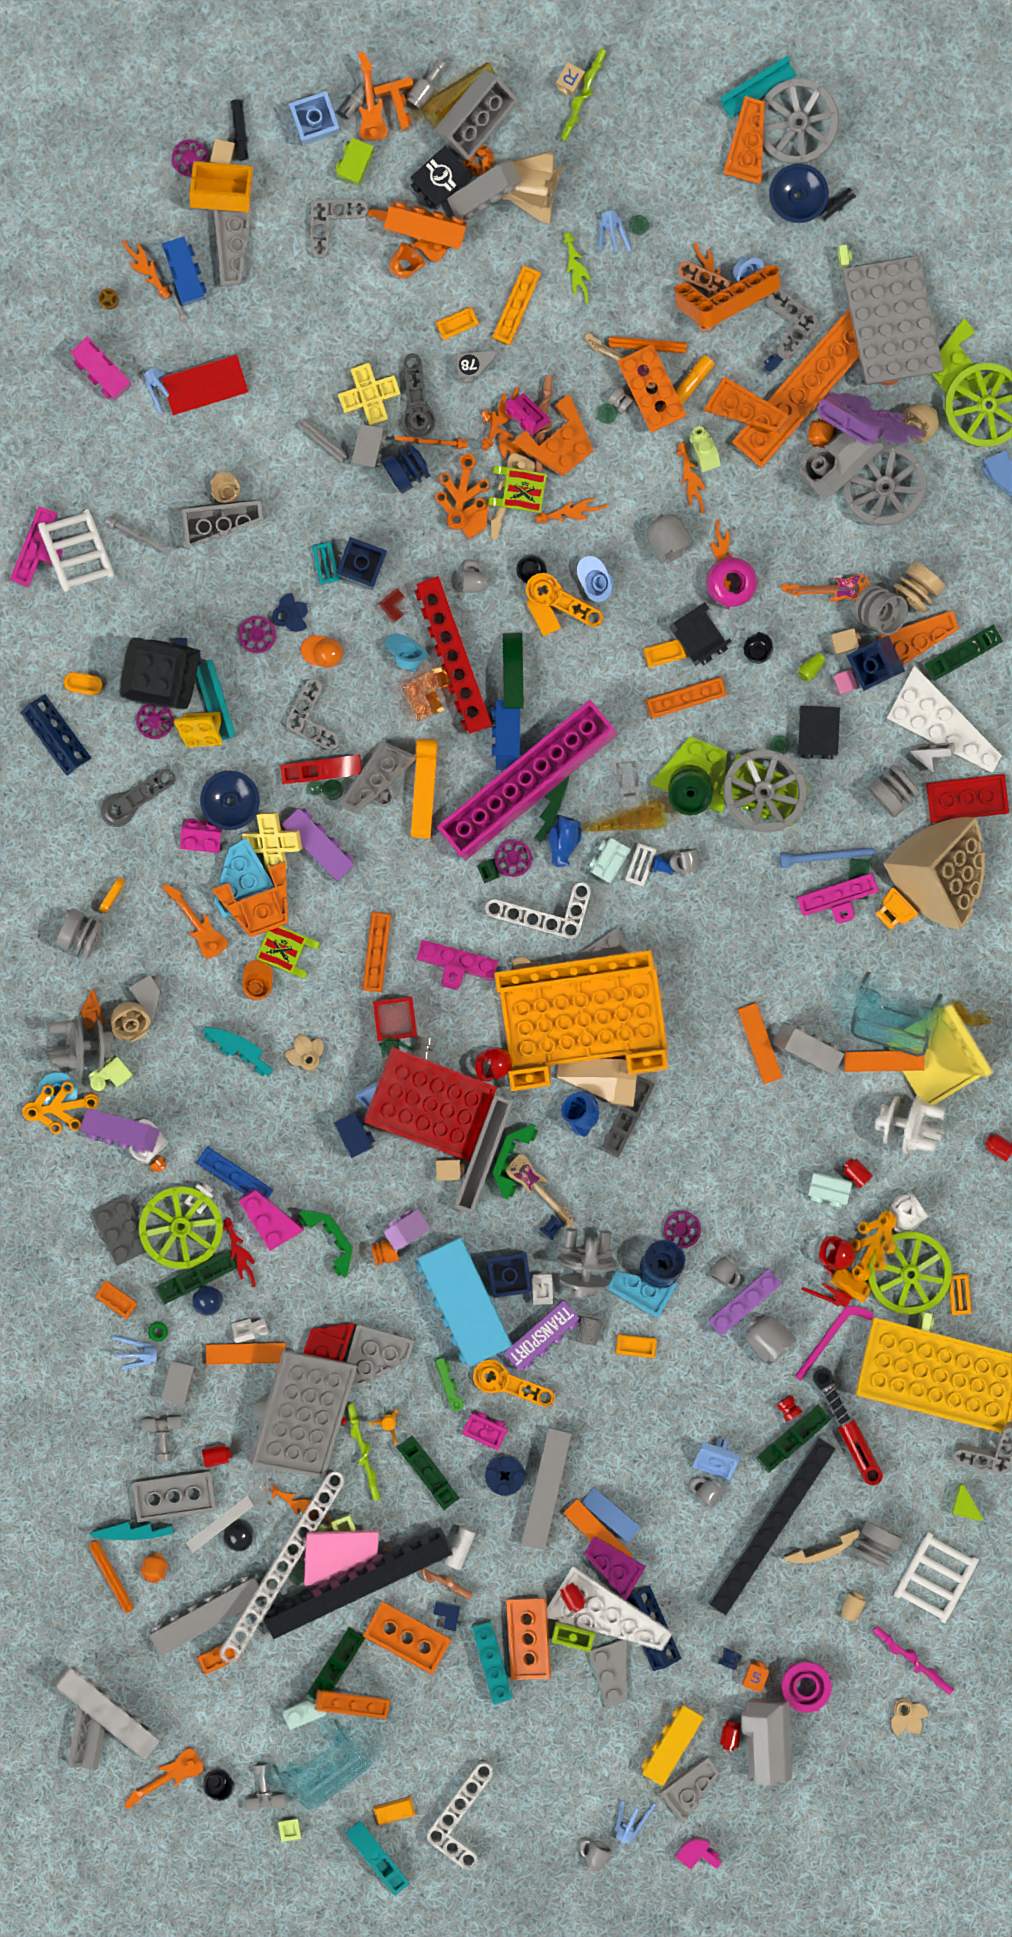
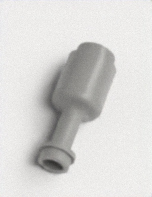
(424, 87)

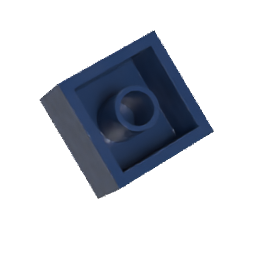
(361, 563)
(875, 663)
(354, 1134)
(509, 1275)

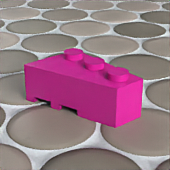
(269, 1220)

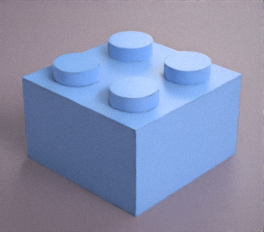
(314, 118)

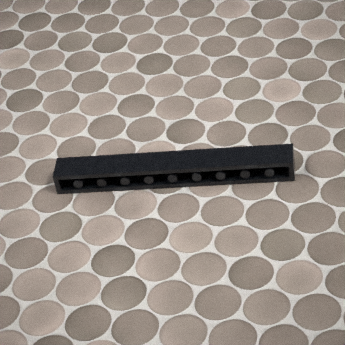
(771, 1525)
(357, 1582)

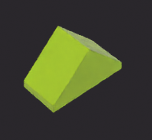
(964, 1505)

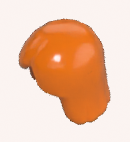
(407, 253)

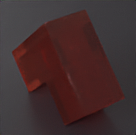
(390, 603)

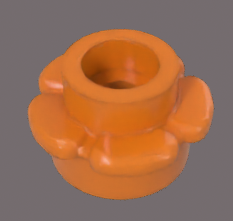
(158, 1164)

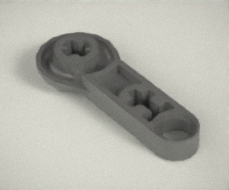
(417, 403)
(132, 800)

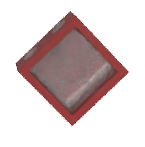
(395, 1018)

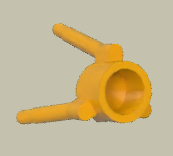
(388, 1423)

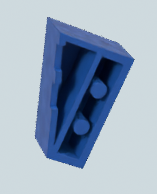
(506, 734)

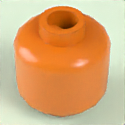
(820, 433)
(154, 1568)

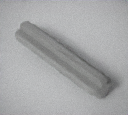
(323, 440)

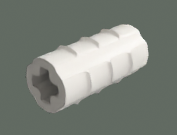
(460, 1547)

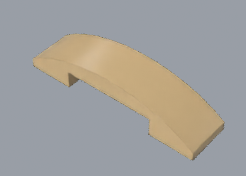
(846, 1539)

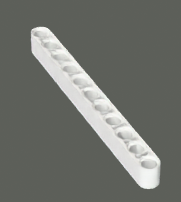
(280, 1577)

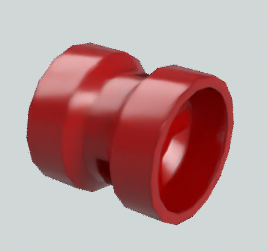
(789, 1408)

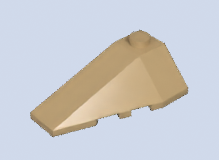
(602, 1078)

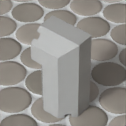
(835, 463)
(768, 1740)

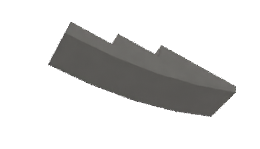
(627, 1119)

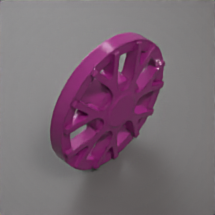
(189, 156)
(257, 634)
(154, 721)
(513, 858)
(682, 1229)

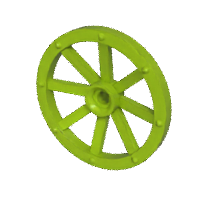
(980, 404)
(180, 1232)
(906, 1267)

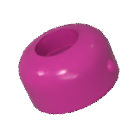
(716, 576)
(818, 1697)

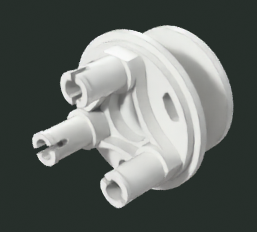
(915, 1125)

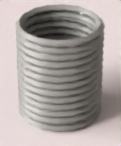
(588, 1331)

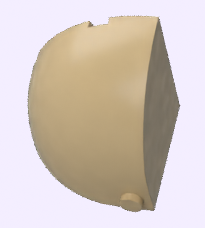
(941, 870)

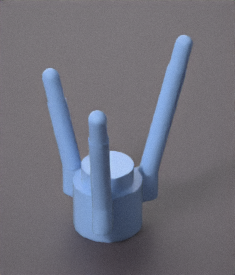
(610, 221)
(154, 379)
(147, 1354)
(626, 1831)

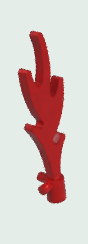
(242, 1254)

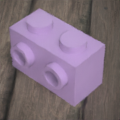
(407, 1229)

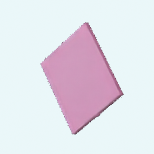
(336, 1552)

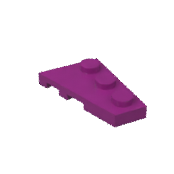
(615, 1565)

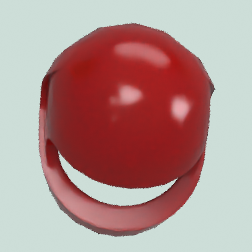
(499, 1063)
(841, 1253)

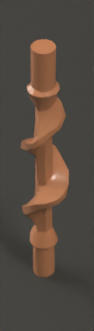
(540, 436)
(444, 1579)

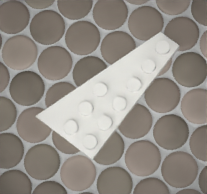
(930, 715)
(607, 1613)

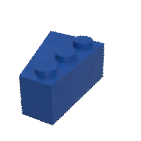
(184, 271)

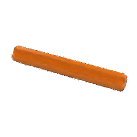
(639, 343)
(111, 1576)

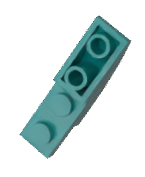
(232, 1043)
(377, 1858)

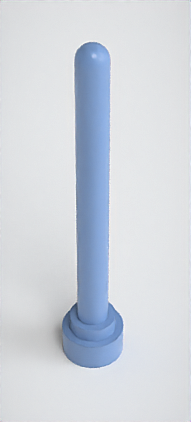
(787, 860)

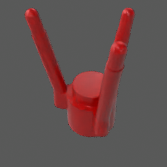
(840, 1296)

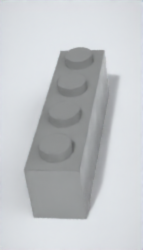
(484, 190)

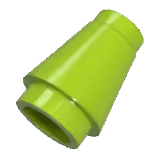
(811, 667)

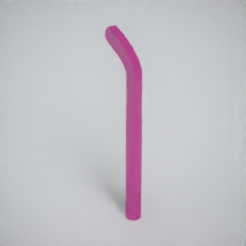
(850, 1310)

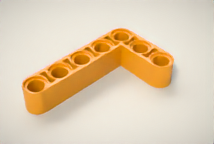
(424, 788)

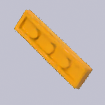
(516, 305)

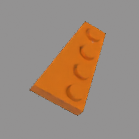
(747, 144)
(740, 404)
(922, 635)

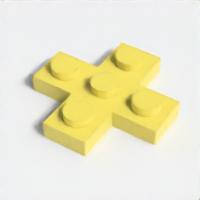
(369, 394)
(272, 840)

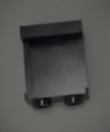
(818, 731)

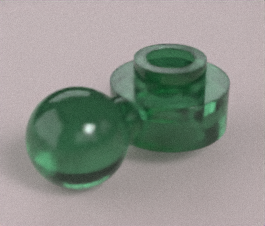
(316, 788)

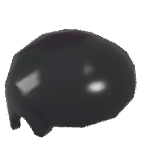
(529, 566)
(758, 648)
(238, 1535)
(218, 1785)

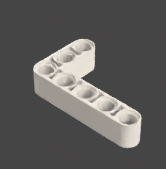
(543, 917)
(457, 1813)

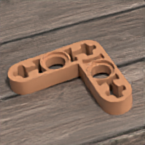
(712, 291)

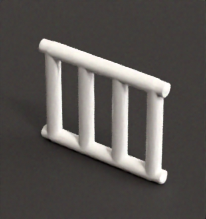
(60, 565)
(961, 1579)

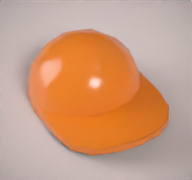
(322, 651)
(257, 980)

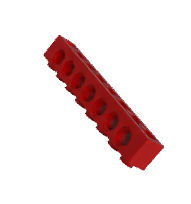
(434, 587)

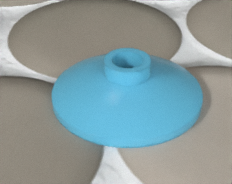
(57, 1079)

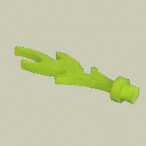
(579, 270)

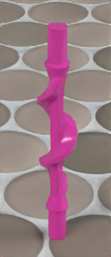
(912, 1656)

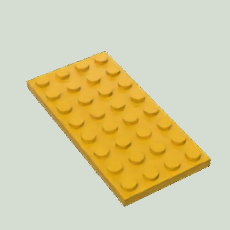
(937, 1375)

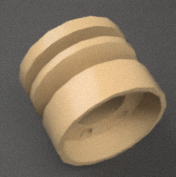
(921, 584)

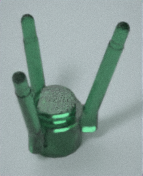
(390, 1042)

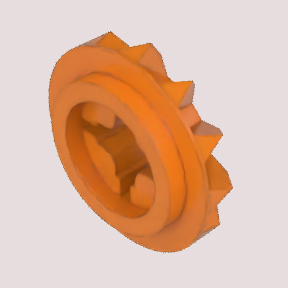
(487, 162)

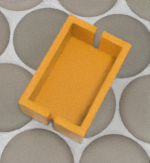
(221, 186)

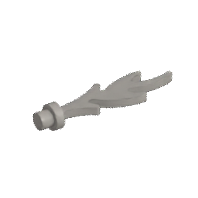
(113, 522)

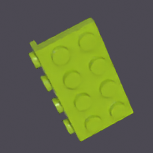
(739, 793)

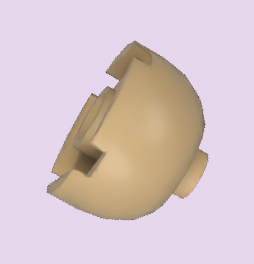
(922, 417)
(129, 1021)

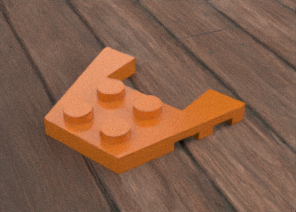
(565, 447)
(261, 910)

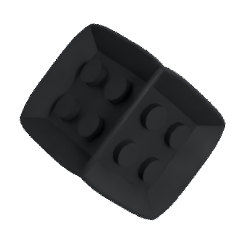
(159, 673)

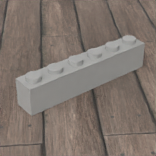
(483, 1154)
(546, 1488)
(206, 1616)
(105, 1712)

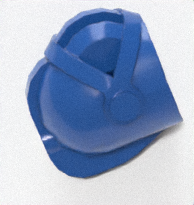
(580, 1112)

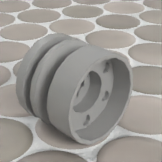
(880, 610)
(893, 791)
(79, 933)
(877, 1545)

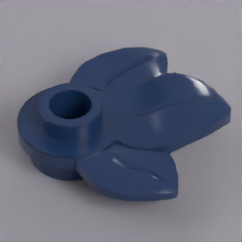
(294, 613)

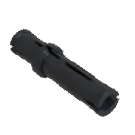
(240, 138)

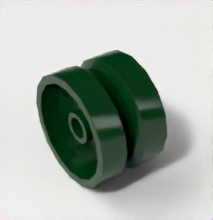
(690, 790)

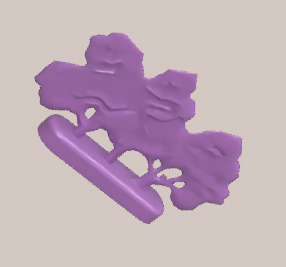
(865, 423)

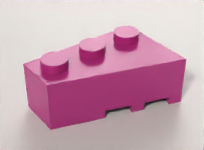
(100, 369)

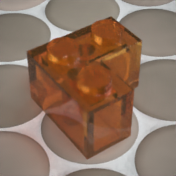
(422, 693)

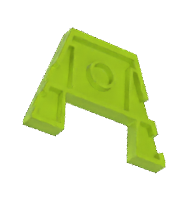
(955, 360)
(699, 754)

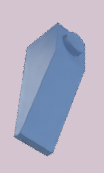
(999, 471)

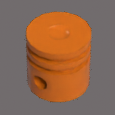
(384, 1252)

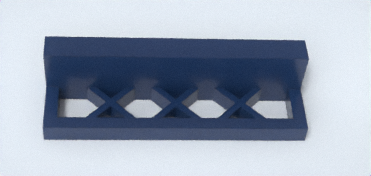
(52, 736)
(657, 1658)

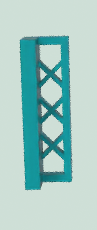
(757, 86)
(214, 697)

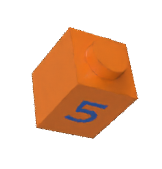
(756, 1676)

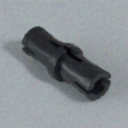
(837, 203)

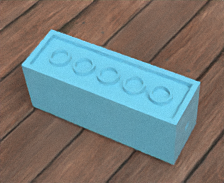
(463, 1302)

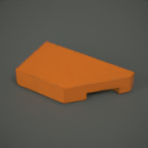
(476, 523)
(91, 1011)

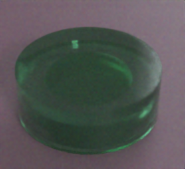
(638, 225)
(607, 414)
(780, 744)

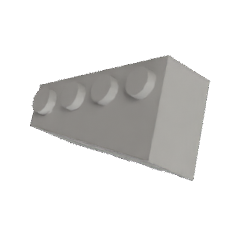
(215, 521)

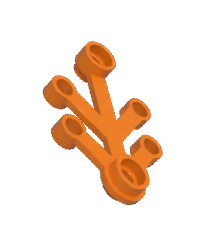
(462, 495)

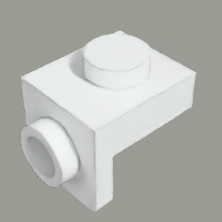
(206, 1189)
(542, 1288)

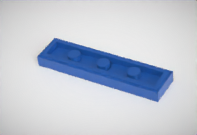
(231, 1173)

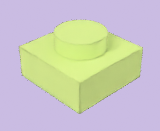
(845, 256)
(925, 1321)
(289, 1829)

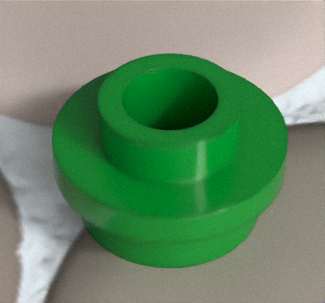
(151, 1331)

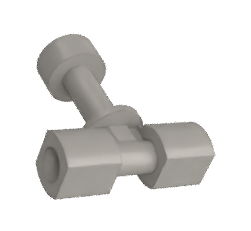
(162, 1428)
(264, 1797)

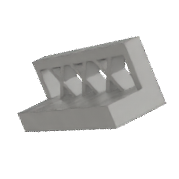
(91, 1742)

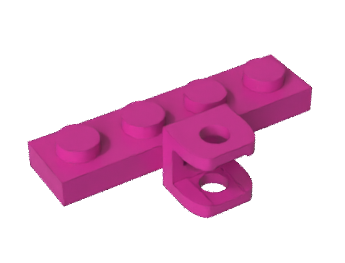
(34, 549)
(838, 897)
(456, 963)

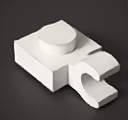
(246, 1329)

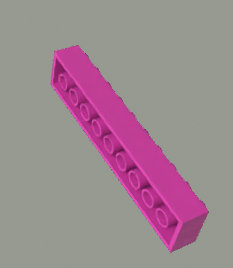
(527, 780)

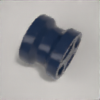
(730, 1658)

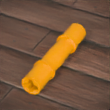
(693, 379)

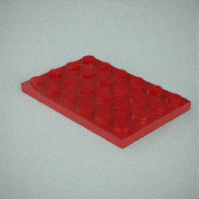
(430, 1104)

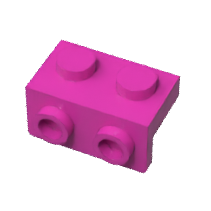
(526, 413)
(200, 836)
(485, 1430)

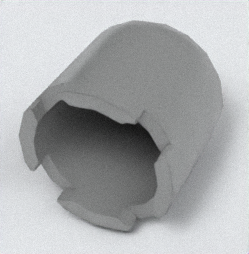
(668, 538)
(769, 1338)

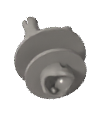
(71, 1053)
(592, 1259)

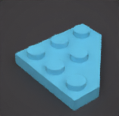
(243, 873)

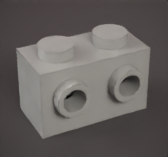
(367, 446)
(178, 1382)

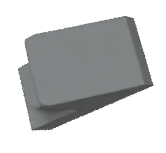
(928, 753)

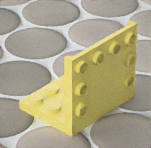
(949, 1061)

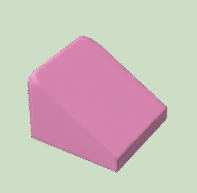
(845, 681)

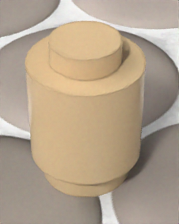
(853, 1606)

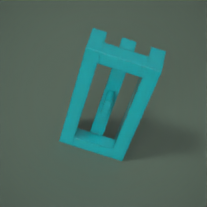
(329, 579)

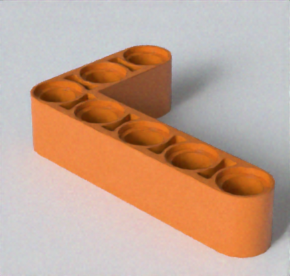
(729, 301)

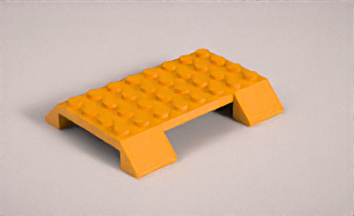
(583, 1014)

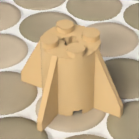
(537, 185)

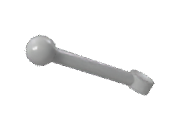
(184, 318)

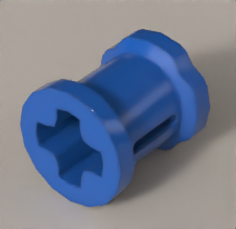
(662, 865)

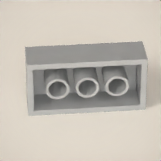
(476, 114)

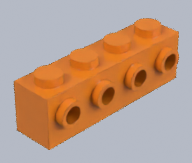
(425, 225)

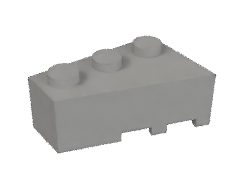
(808, 1047)

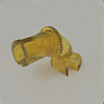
(969, 1019)

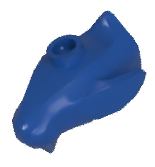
(564, 839)

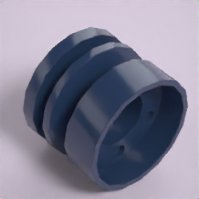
(405, 467)
(662, 1253)

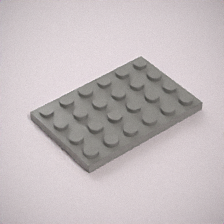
(892, 320)
(303, 1414)

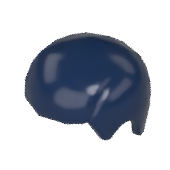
(207, 1300)

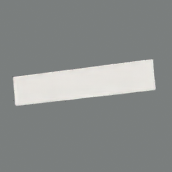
(219, 1524)

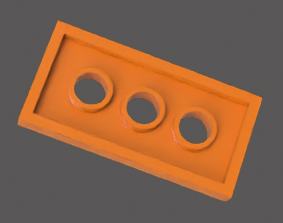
(645, 401)
(538, 1629)
(408, 1651)

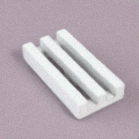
(646, 849)

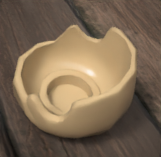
(225, 487)

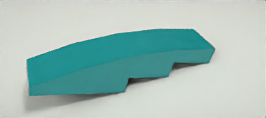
(124, 1531)

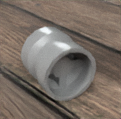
(617, 397)
(385, 798)
(425, 1047)

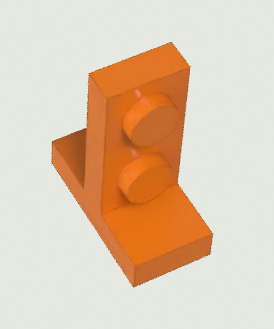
(398, 99)

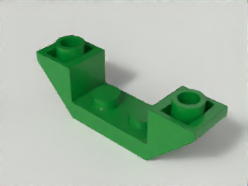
(525, 1135)
(342, 1263)

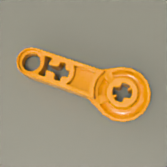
(559, 598)
(506, 1382)

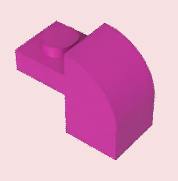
(694, 1849)

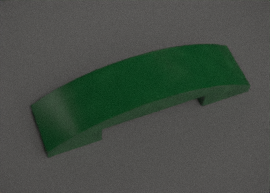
(963, 653)
(513, 671)
(428, 1472)

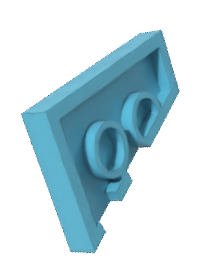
(640, 1294)

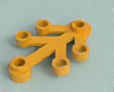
(57, 1107)
(885, 1224)

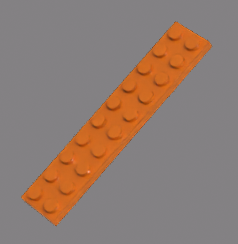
(803, 390)

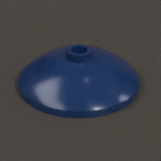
(803, 180)
(215, 797)

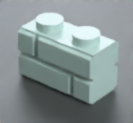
(610, 860)
(829, 1189)
(301, 1713)

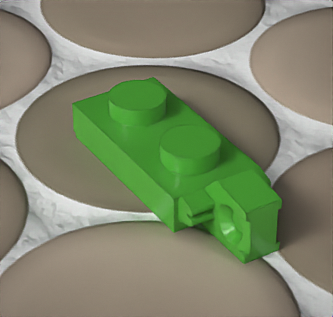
(448, 1384)

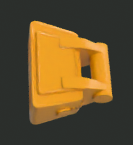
(898, 907)

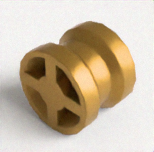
(106, 296)

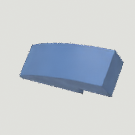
(611, 1514)

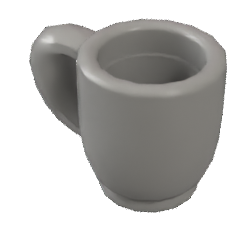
(473, 580)
(685, 862)
(724, 1271)
(709, 1491)
(597, 1855)

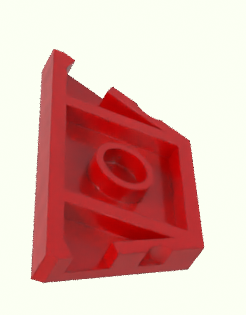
(329, 1341)

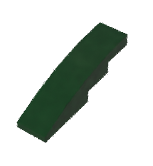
(549, 815)
(195, 1277)
(793, 1438)
(336, 1664)

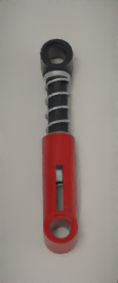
(848, 1428)

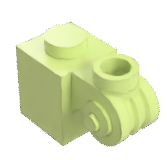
(704, 449)
(114, 1070)
(343, 1523)

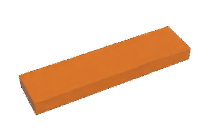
(686, 697)
(376, 952)
(760, 1043)
(882, 1061)
(244, 1353)
(591, 1526)
(352, 1704)

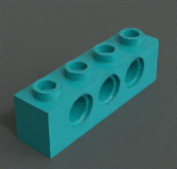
(492, 1662)

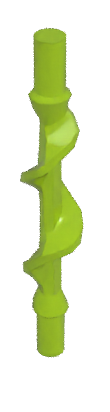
(586, 92)
(364, 1449)

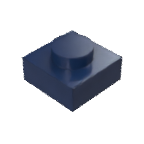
(772, 363)

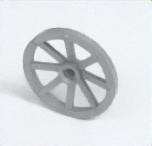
(797, 115)
(883, 481)
(767, 787)

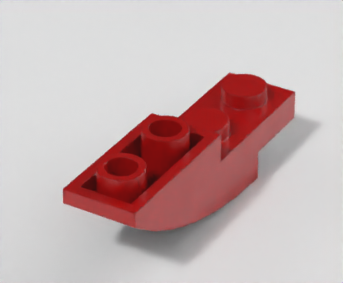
(321, 769)

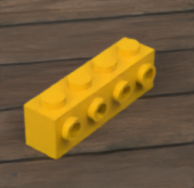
(672, 1744)

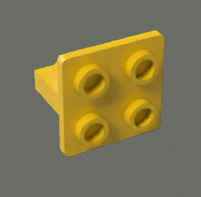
(200, 729)

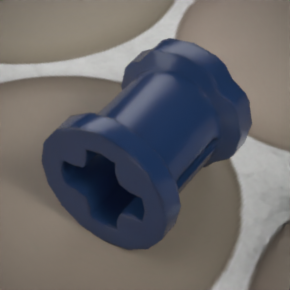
(552, 1227)

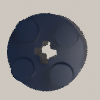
(506, 1463)

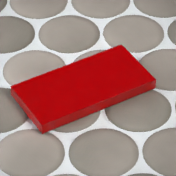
(205, 384)
(967, 798)

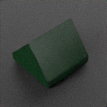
(488, 871)

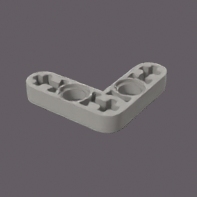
(329, 213)
(797, 319)
(305, 724)
(993, 1458)

